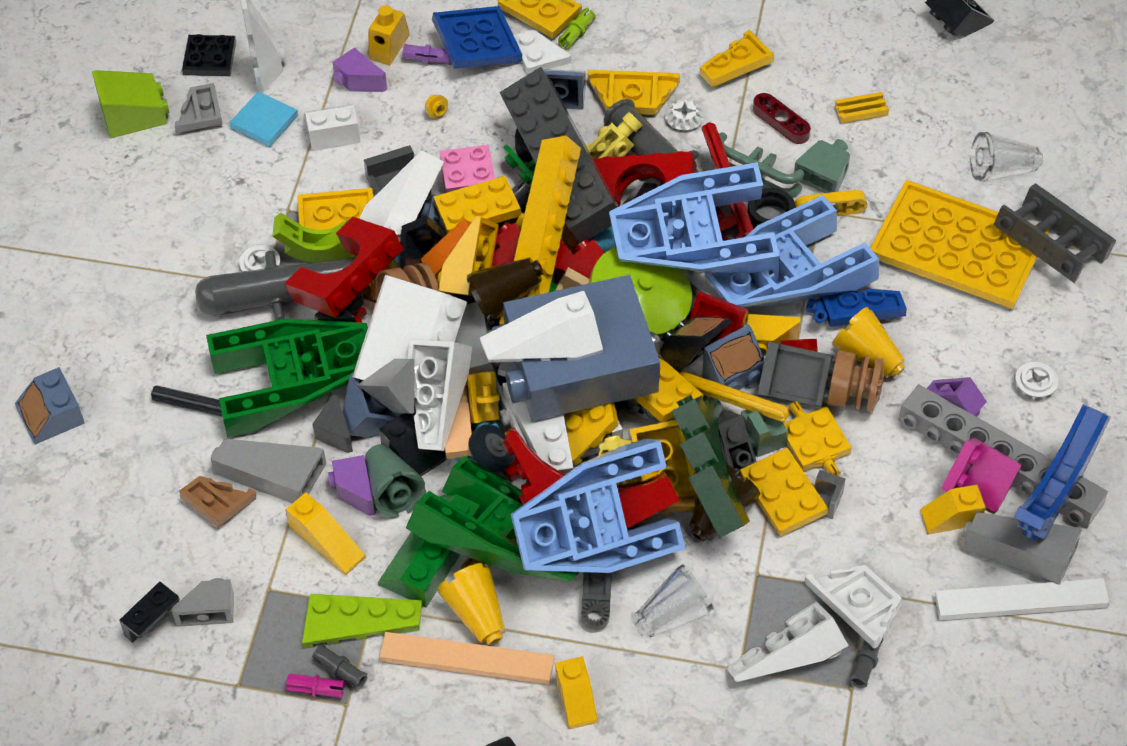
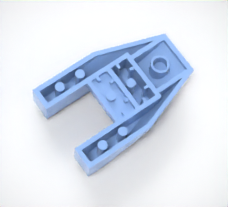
(681, 228)
(799, 271)
(581, 519)

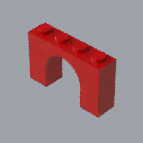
(624, 170)
(334, 291)

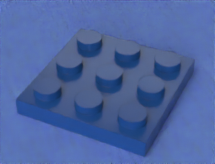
(476, 37)

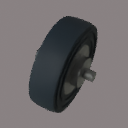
(488, 448)

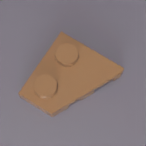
(215, 499)

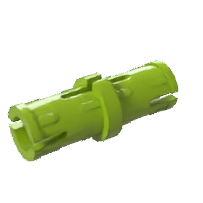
(576, 28)

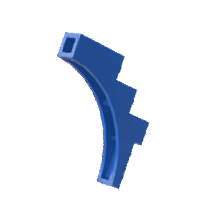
(1070, 463)

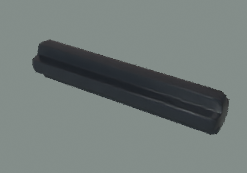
(186, 400)

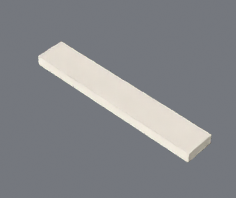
(1021, 599)

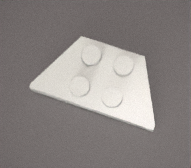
(859, 600)

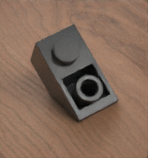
(735, 441)

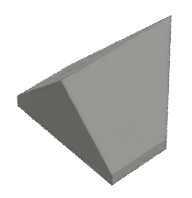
(393, 385)

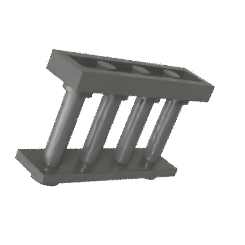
(1064, 220)

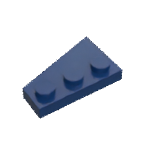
(845, 305)

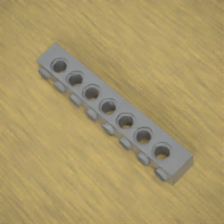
(948, 417)

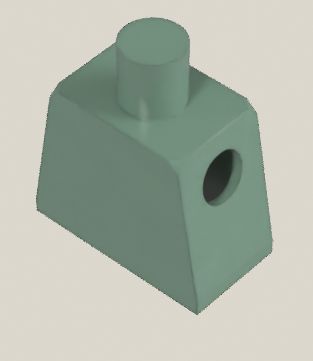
(824, 165)

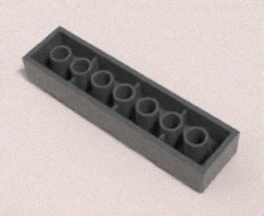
(541, 116)

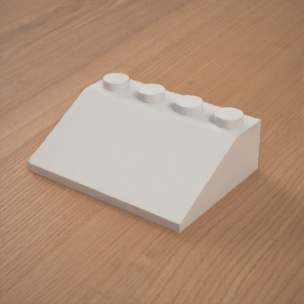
(403, 314)

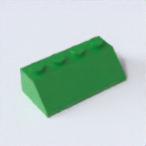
(422, 565)

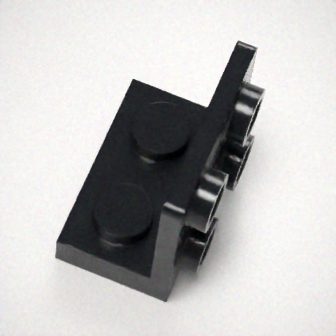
(418, 239)

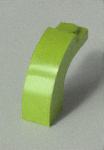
(307, 243)

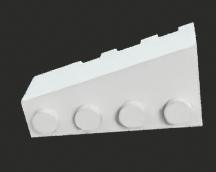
(544, 436)

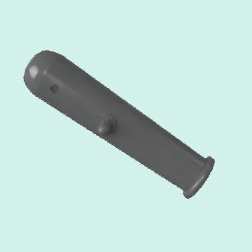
(647, 138)
(256, 288)

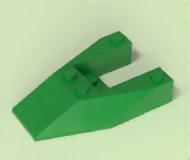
(302, 360)
(484, 539)

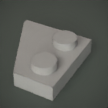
(199, 109)

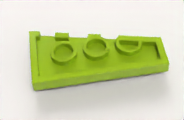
(348, 617)

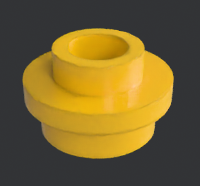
(436, 106)

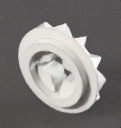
(675, 118)
(247, 259)
(1040, 372)

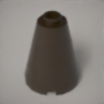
(504, 284)
(700, 522)

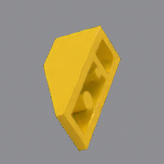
(323, 533)

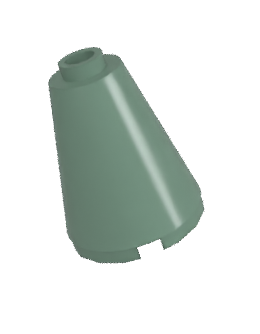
(392, 481)

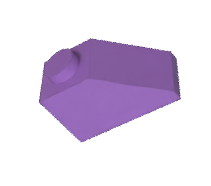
(359, 73)
(960, 392)
(352, 483)

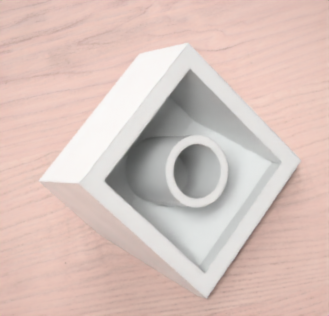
(332, 127)

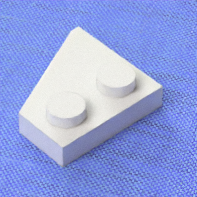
(540, 52)

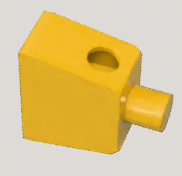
(387, 35)

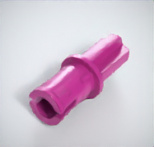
(315, 685)

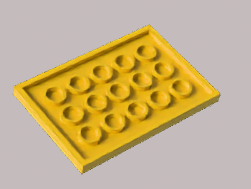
(953, 245)

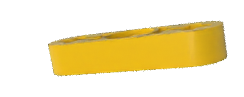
(846, 201)

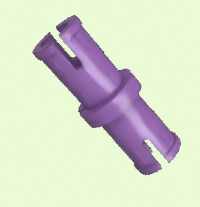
(425, 53)

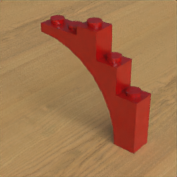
(581, 262)
(637, 498)

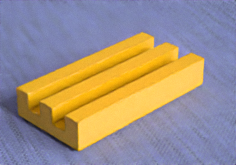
(860, 104)

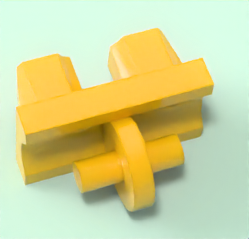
(483, 396)

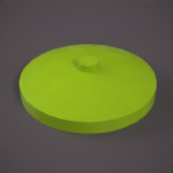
(661, 290)

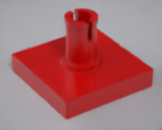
(714, 307)

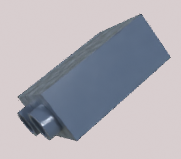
(622, 372)

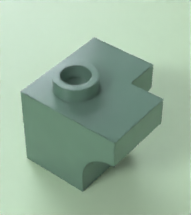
(764, 432)

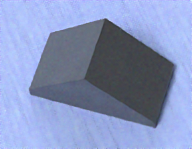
(331, 426)

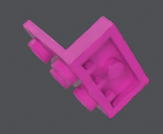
(983, 467)

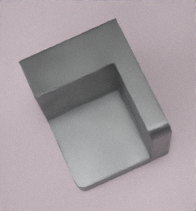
(830, 489)

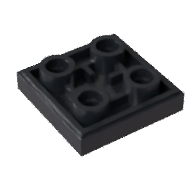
(209, 55)

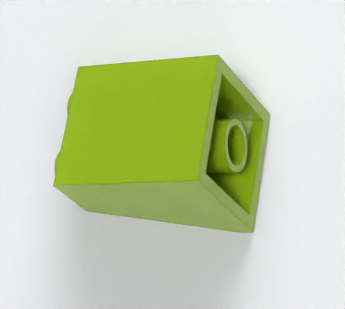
(130, 101)

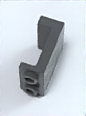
(384, 167)
(796, 374)

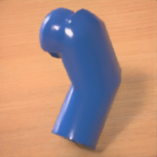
(818, 309)

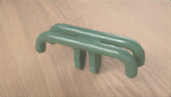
(766, 168)

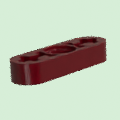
(784, 127)

